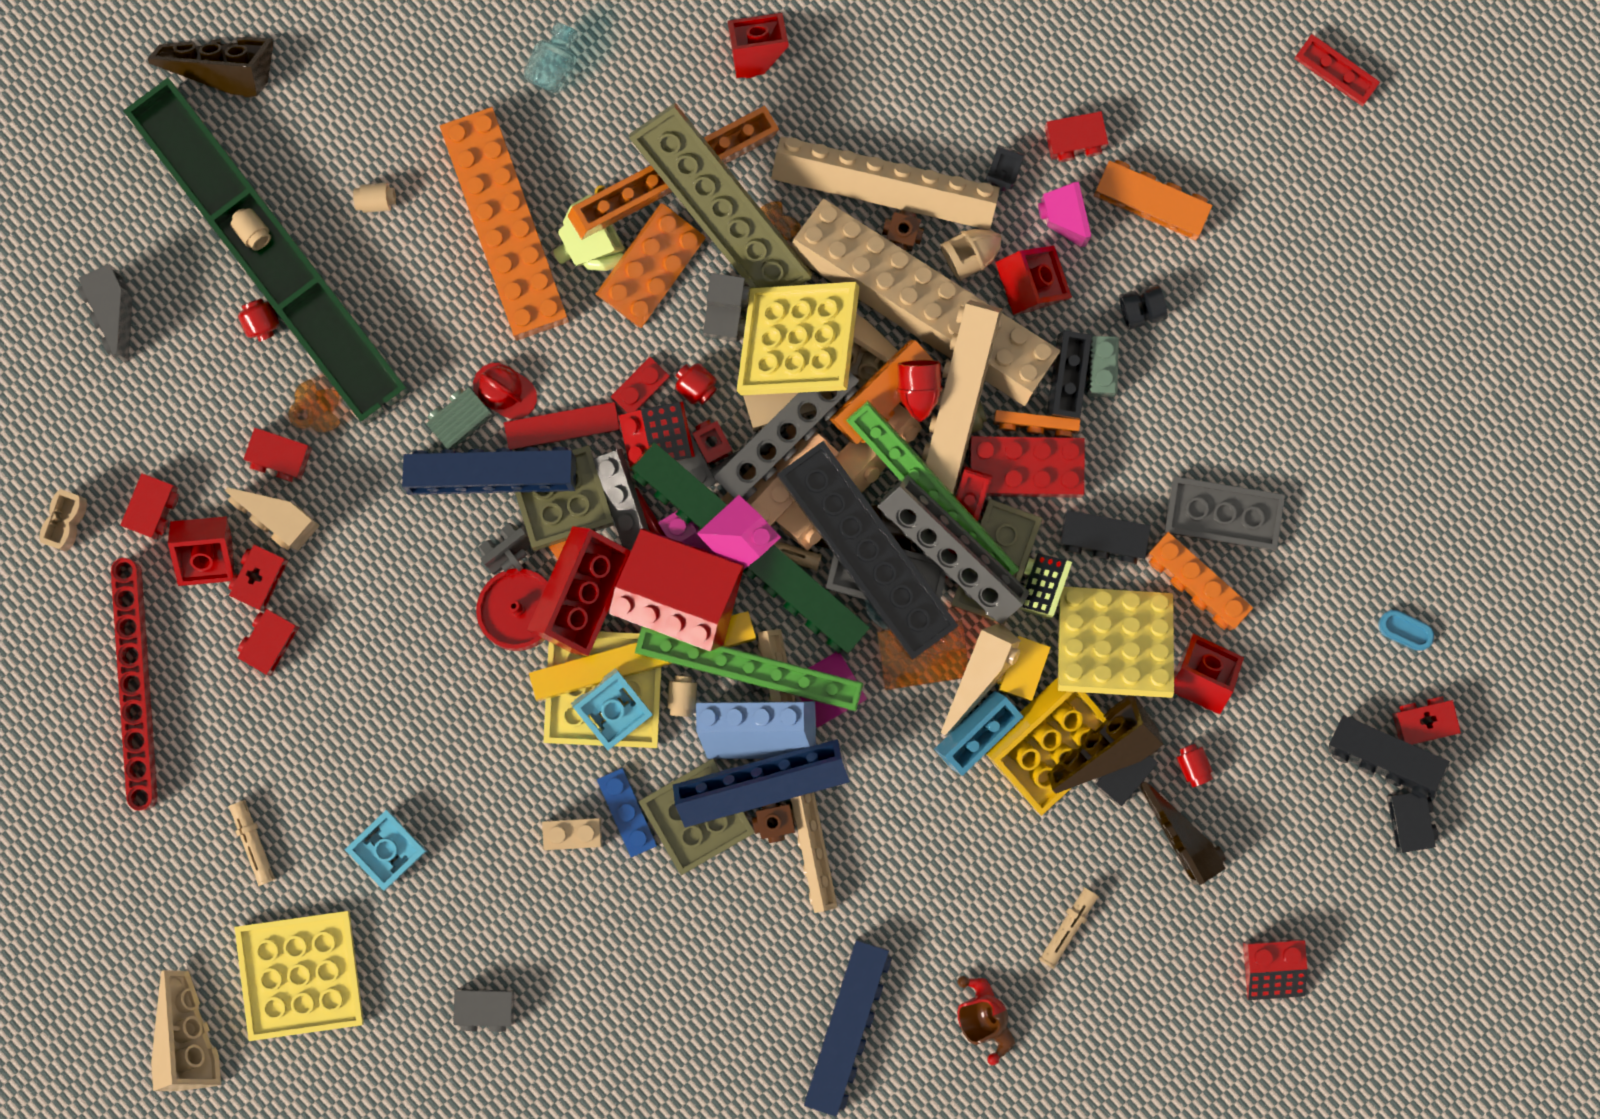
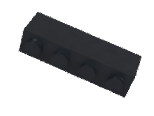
(1388, 757)

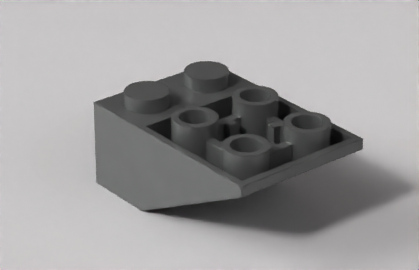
(111, 308)

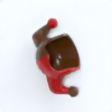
(984, 1018)

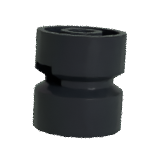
(1153, 306)

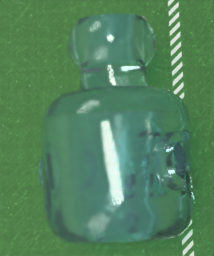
(551, 61)

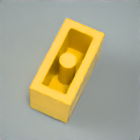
(1024, 675)

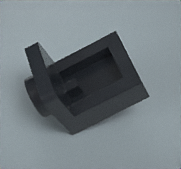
(1005, 168)

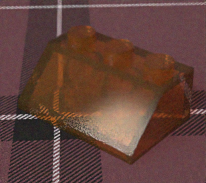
(939, 663)

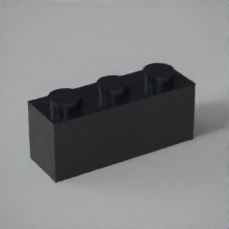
(1069, 375)
(1104, 537)

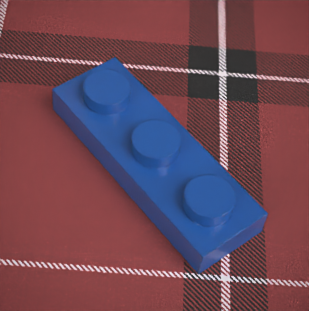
(626, 812)

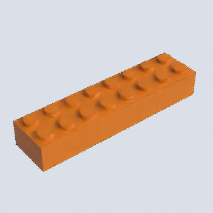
(504, 224)

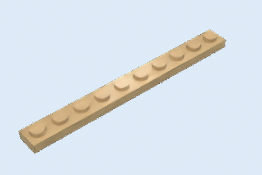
(804, 807)

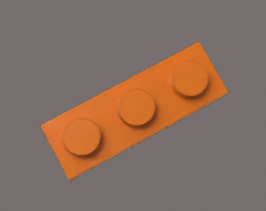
(1036, 423)

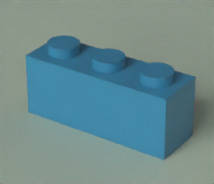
(978, 733)

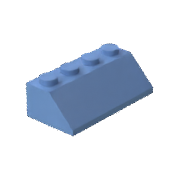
(755, 728)

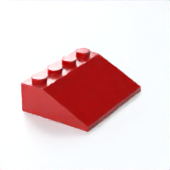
(677, 590)

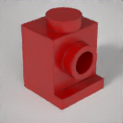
(720, 450)

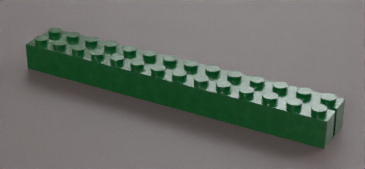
(278, 268)

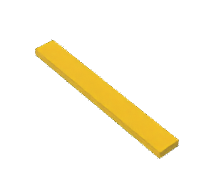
(591, 669)

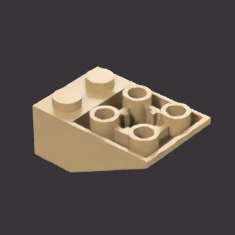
(287, 521)

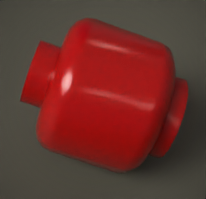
(258, 319)
(695, 383)

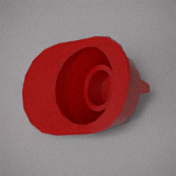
(505, 391)

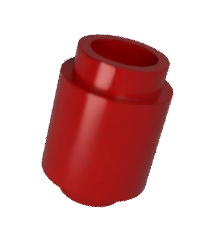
(1195, 765)

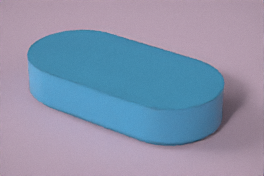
(1406, 630)

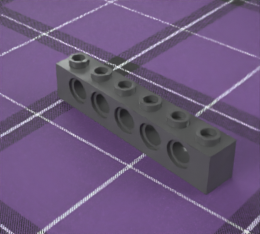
(729, 475)
(952, 535)

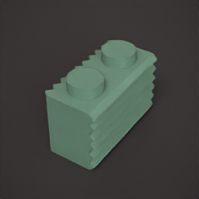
(1103, 367)
(458, 418)

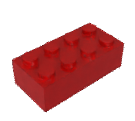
(1030, 465)
(579, 591)

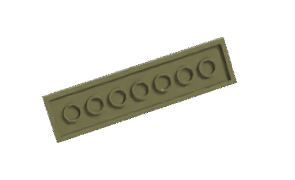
(718, 201)

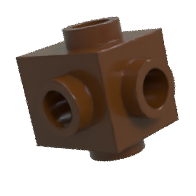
(903, 240)
(777, 833)

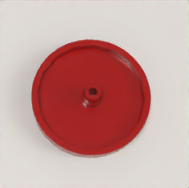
(508, 606)

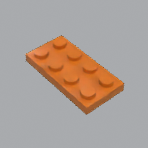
(650, 265)

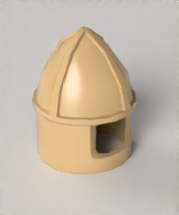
(971, 251)

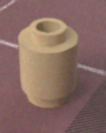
(374, 197)
(250, 229)
(682, 696)

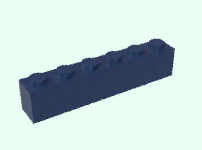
(489, 471)
(761, 783)
(846, 1028)

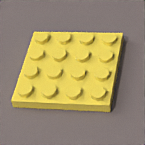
(798, 339)
(1116, 642)
(566, 726)
(299, 975)

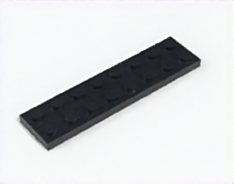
(867, 550)

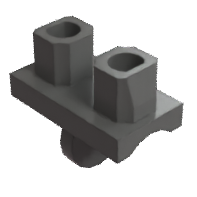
(508, 552)

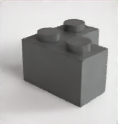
(724, 307)

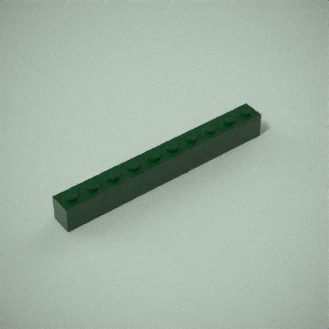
(773, 568)

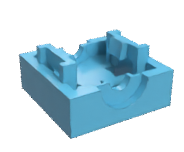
(619, 719)
(376, 858)

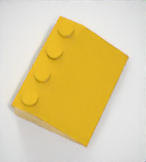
(1041, 739)

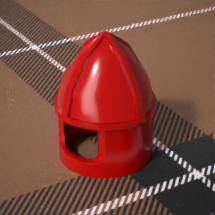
(919, 386)

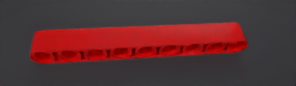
(140, 697)

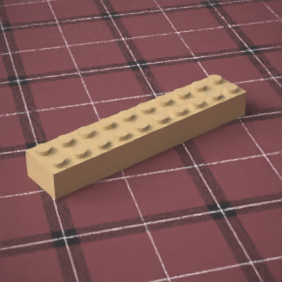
(916, 296)

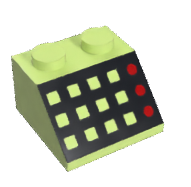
(1045, 584)

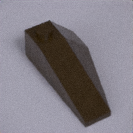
(229, 67)
(1119, 742)
(1192, 848)

